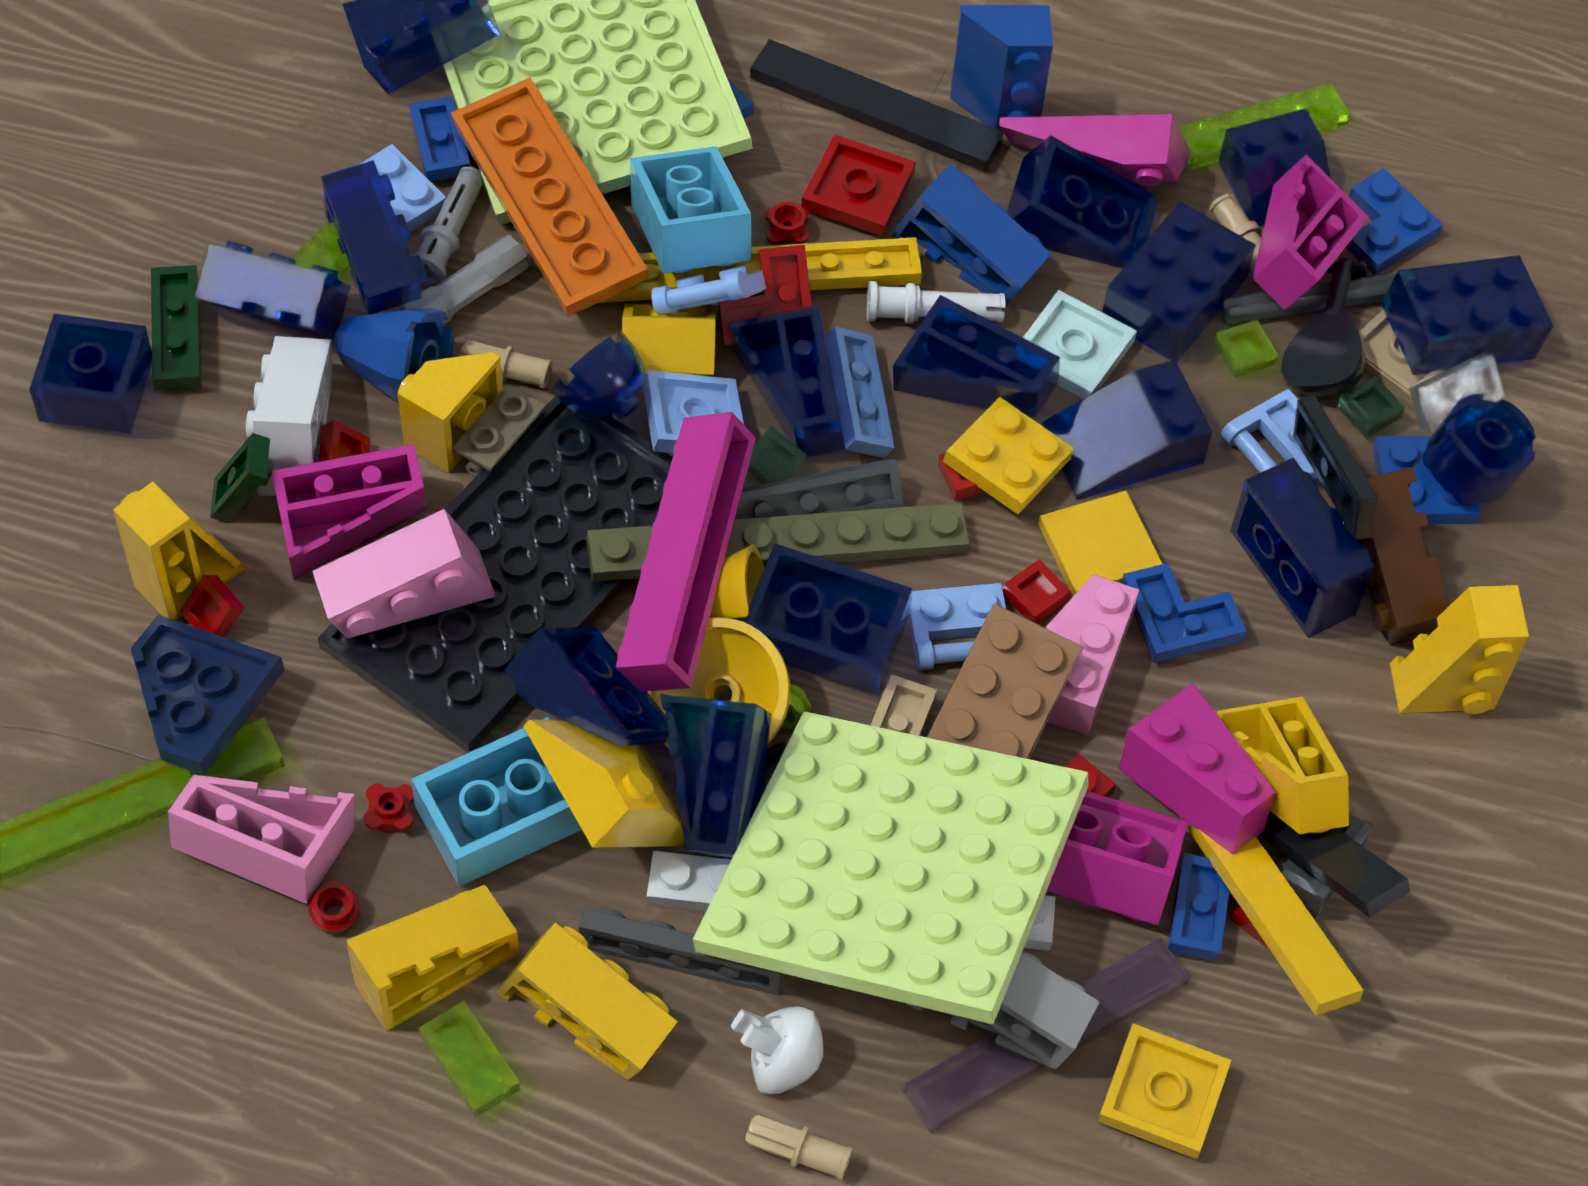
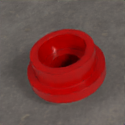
(331, 895)

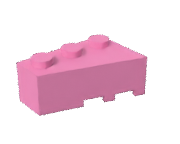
(404, 577)
(1099, 622)
(262, 833)

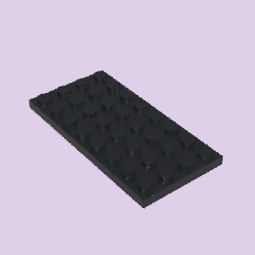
(532, 537)

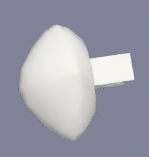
(783, 1045)

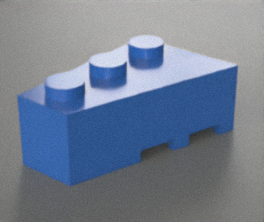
(973, 235)

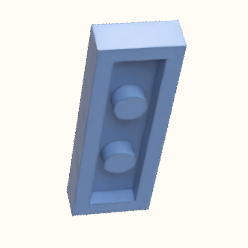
(859, 392)

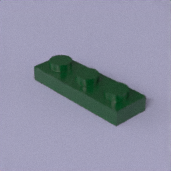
(175, 328)

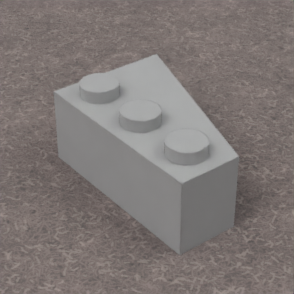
(1039, 1014)

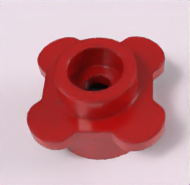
(787, 214)
(389, 820)

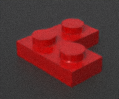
(786, 288)

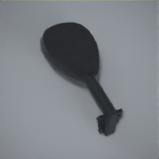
(1328, 350)

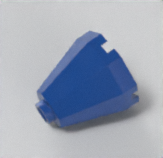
(393, 345)

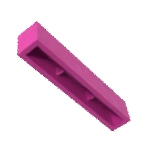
(686, 553)

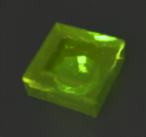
(1245, 348)

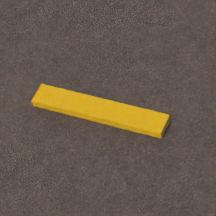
(1283, 924)

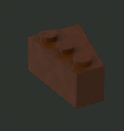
(1404, 579)

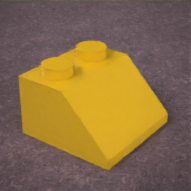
(672, 341)
(445, 402)

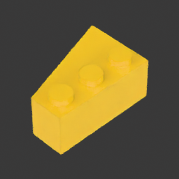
(430, 954)

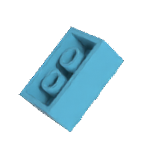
(690, 209)
(492, 807)

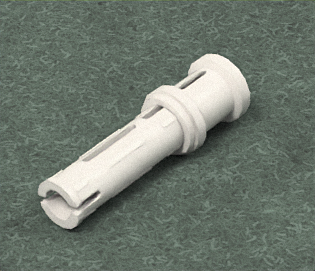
(911, 302)

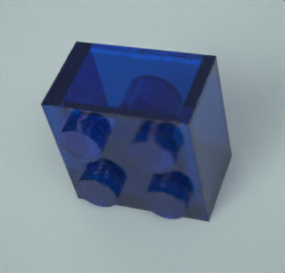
(91, 373)

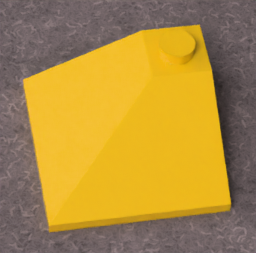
(608, 787)

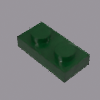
(241, 478)

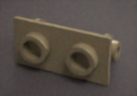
(498, 429)

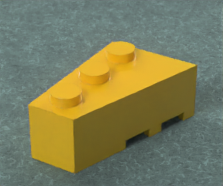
(169, 549)
(1466, 656)
(1296, 762)
(590, 1001)

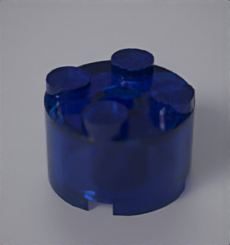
(1480, 449)

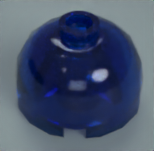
(604, 381)

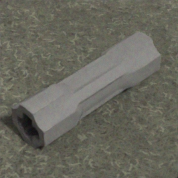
(488, 270)

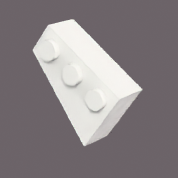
(292, 401)

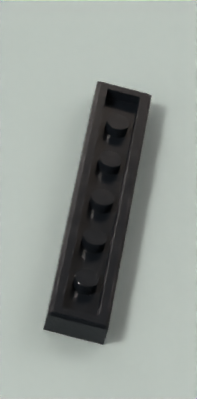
(877, 105)

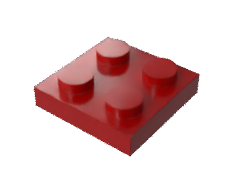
(858, 185)

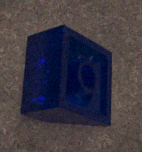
(1265, 150)

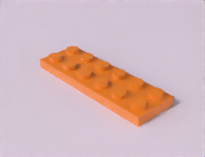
(550, 197)

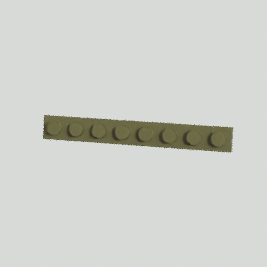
(829, 536)

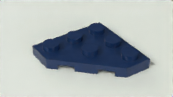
(199, 689)

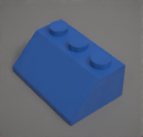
(1002, 61)

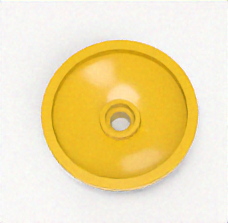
(744, 661)

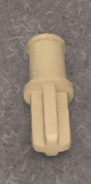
(515, 364)
(798, 1146)

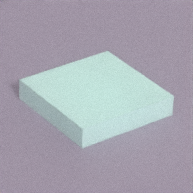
(1085, 341)

